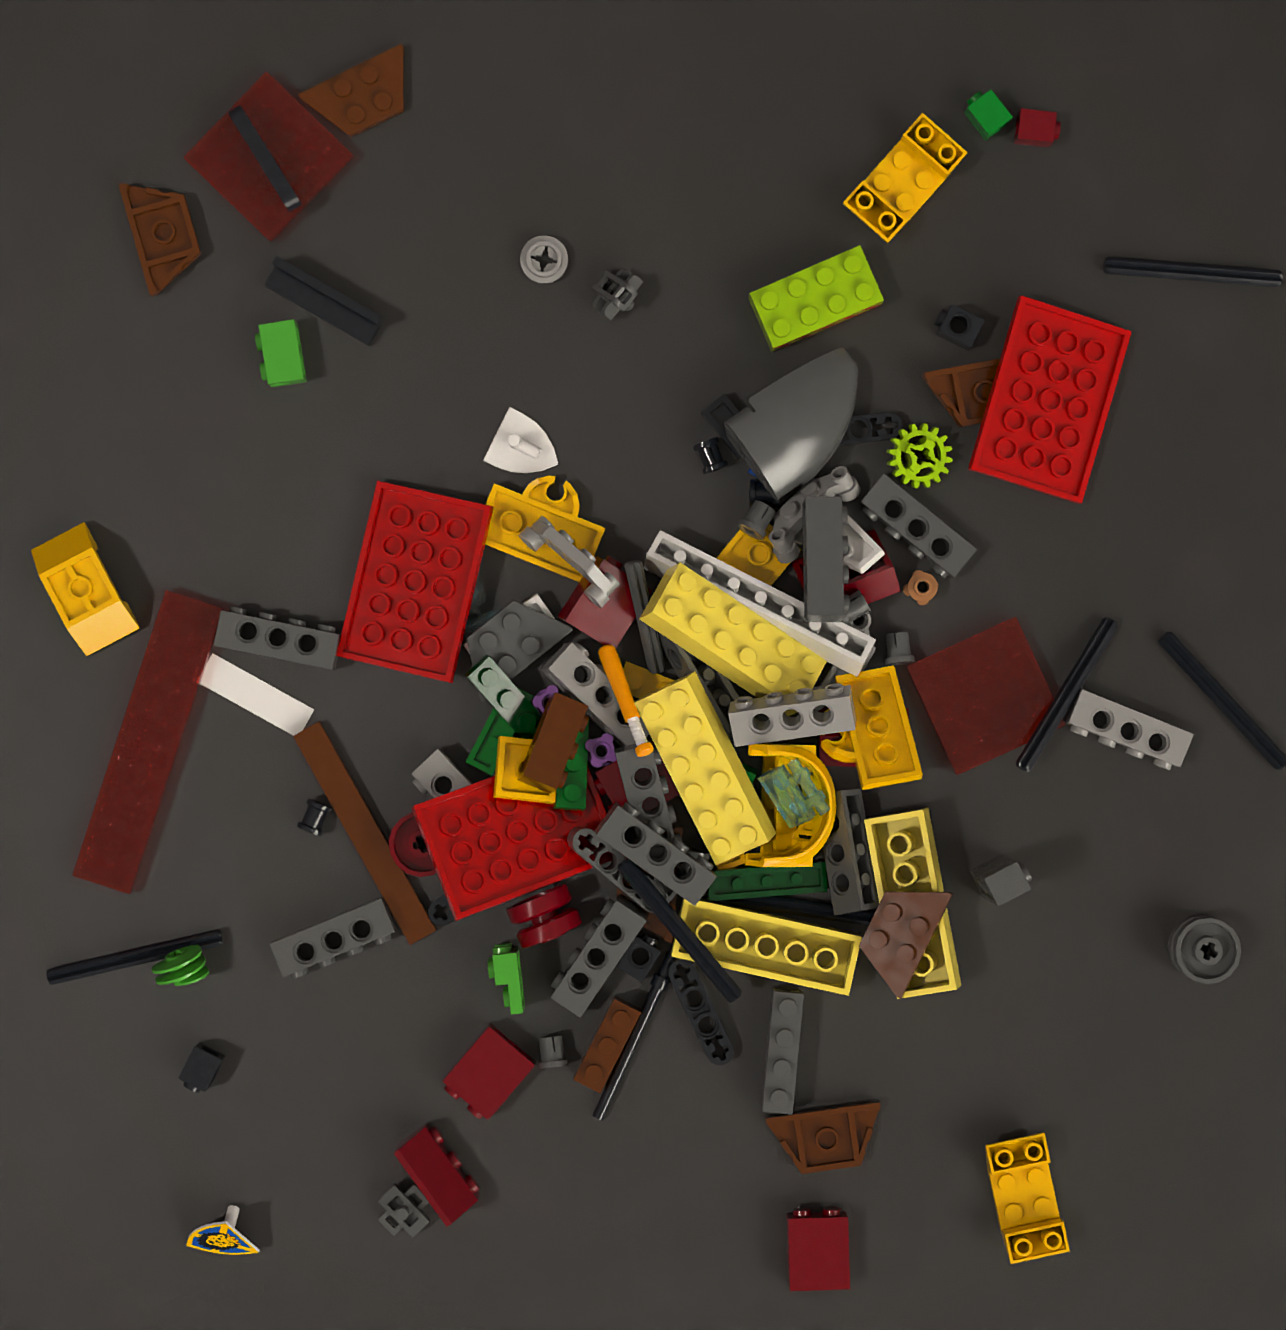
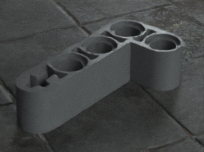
(611, 872)

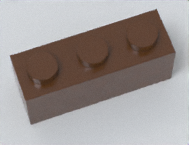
(554, 743)
(607, 1044)

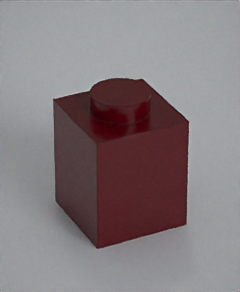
(1036, 128)

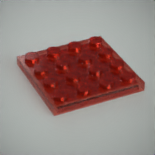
(296, 141)
(983, 694)

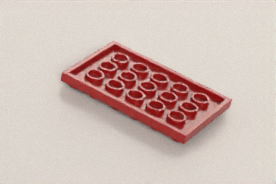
(1049, 400)
(415, 581)
(502, 847)

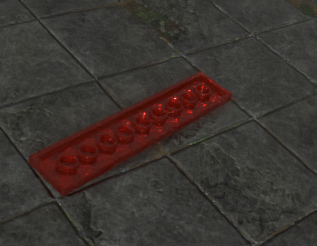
(148, 742)

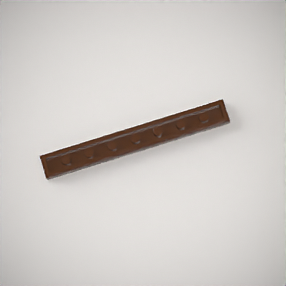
(364, 832)

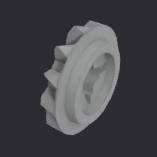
(535, 248)

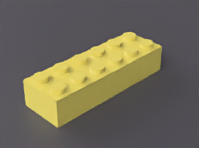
(729, 636)
(705, 768)
(907, 861)
(773, 945)

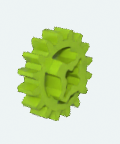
(925, 445)

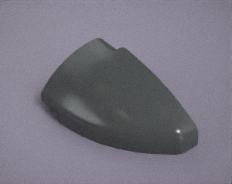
(796, 422)

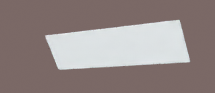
(255, 695)

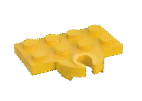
(517, 511)
(883, 737)

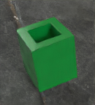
(987, 114)

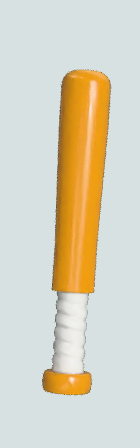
(622, 692)

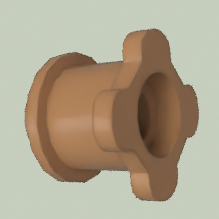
(911, 588)

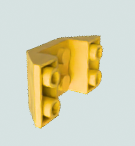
(905, 178)
(83, 590)
(1025, 1198)

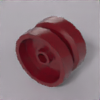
(406, 850)
(543, 913)

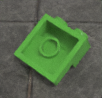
(506, 969)

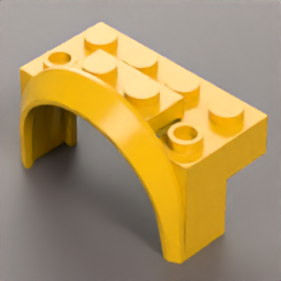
(786, 846)

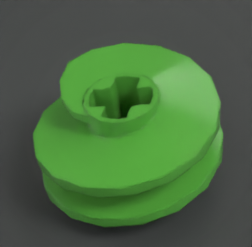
(181, 967)

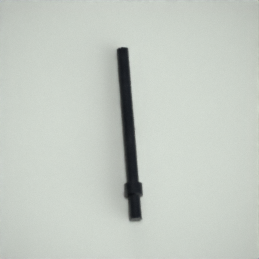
(659, 984)

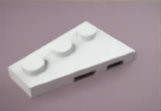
(862, 549)

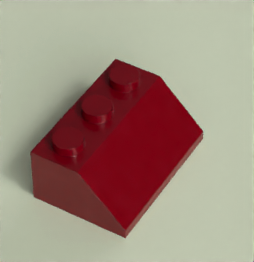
(873, 584)
(437, 1173)

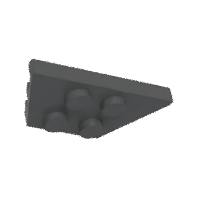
(515, 638)

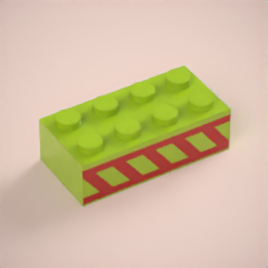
(815, 298)

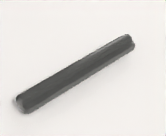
(640, 599)

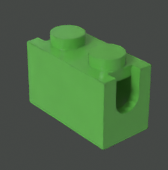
(281, 353)

